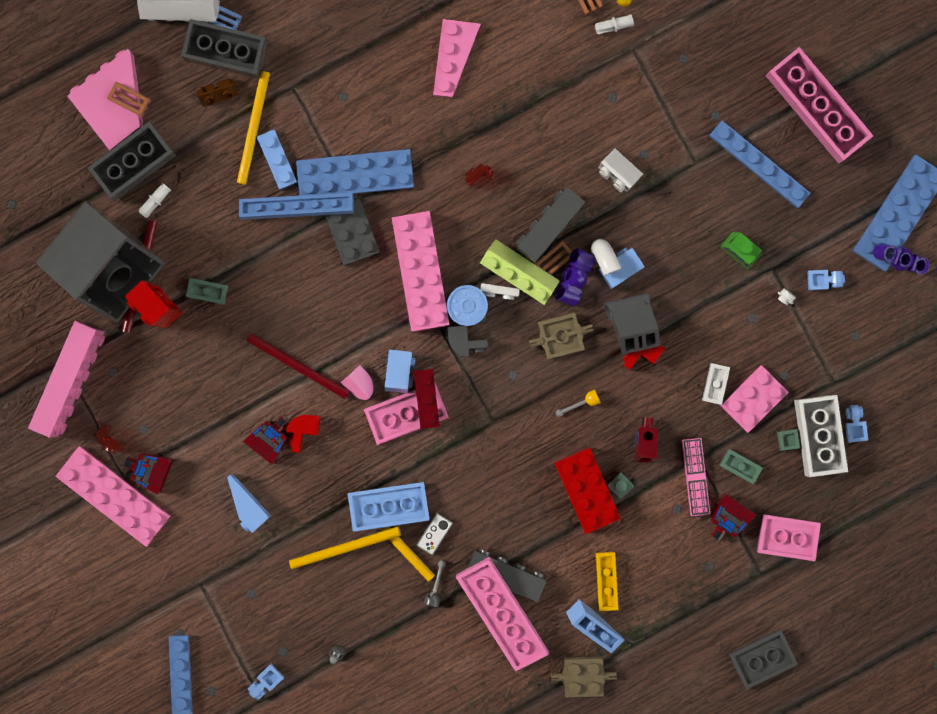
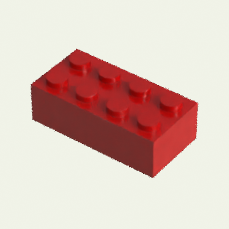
(153, 304)
(587, 490)

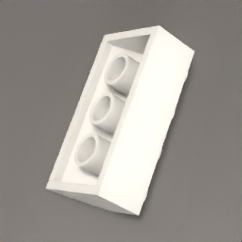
(179, 10)

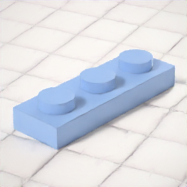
(277, 159)

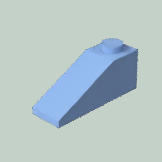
(247, 506)
(594, 626)

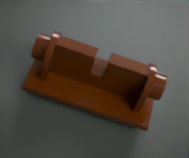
(209, 95)

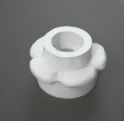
(786, 297)

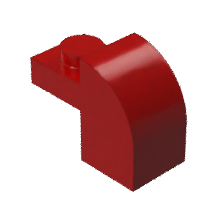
(650, 355)
(302, 425)

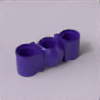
(894, 256)
(575, 277)

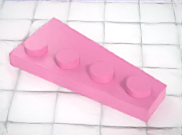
(454, 49)

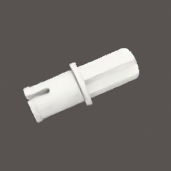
(614, 24)
(154, 200)

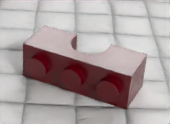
(426, 398)

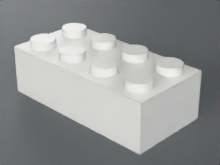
(821, 435)

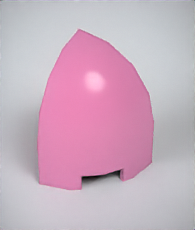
(359, 383)

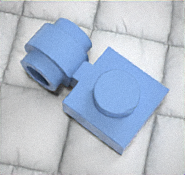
(820, 281)
(857, 429)
(269, 678)

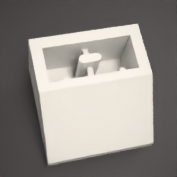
(620, 171)

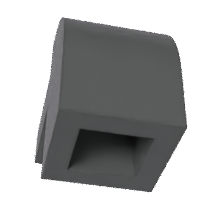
(459, 341)

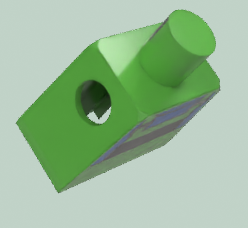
(741, 249)

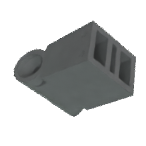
(633, 323)

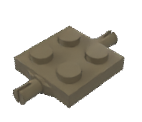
(561, 336)
(583, 676)

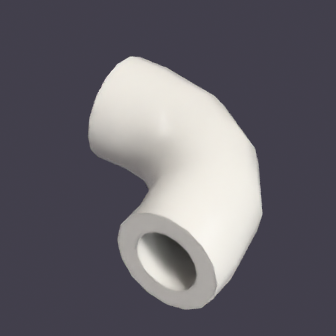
(605, 256)

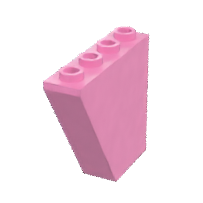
(106, 118)

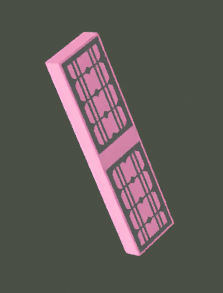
(695, 476)

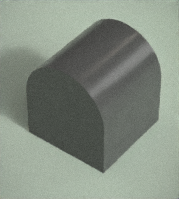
(98, 261)

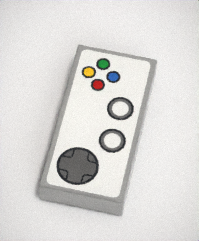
(434, 534)

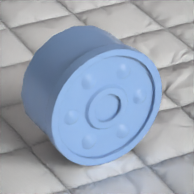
(467, 305)

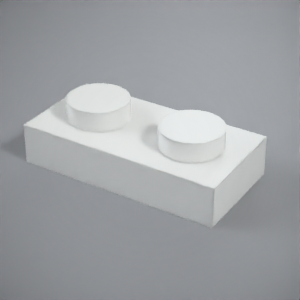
(507, 292)
(716, 384)

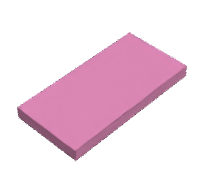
(398, 416)

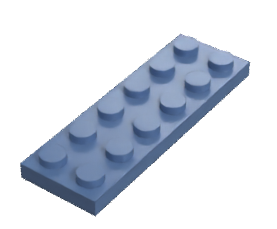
(356, 173)
(900, 210)

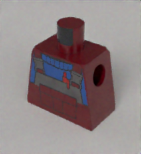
(268, 439)
(646, 450)
(149, 471)
(730, 517)

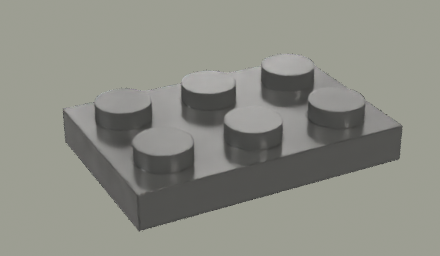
(353, 235)
(763, 659)

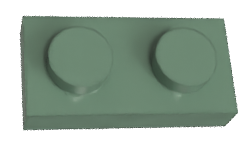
(207, 291)
(740, 466)

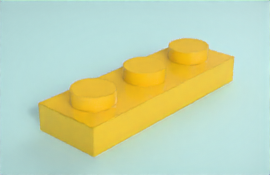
(606, 581)

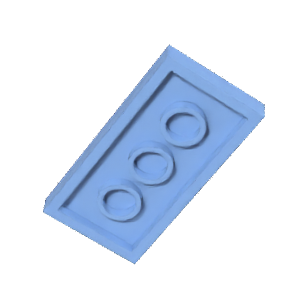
(388, 506)

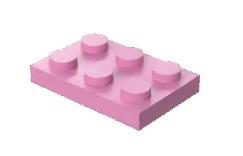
(754, 398)
(788, 537)

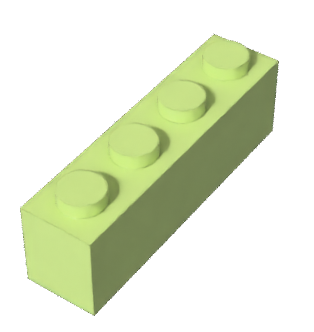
(519, 272)

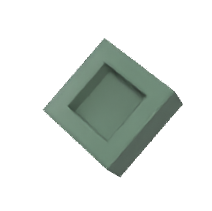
(788, 439)
(620, 485)

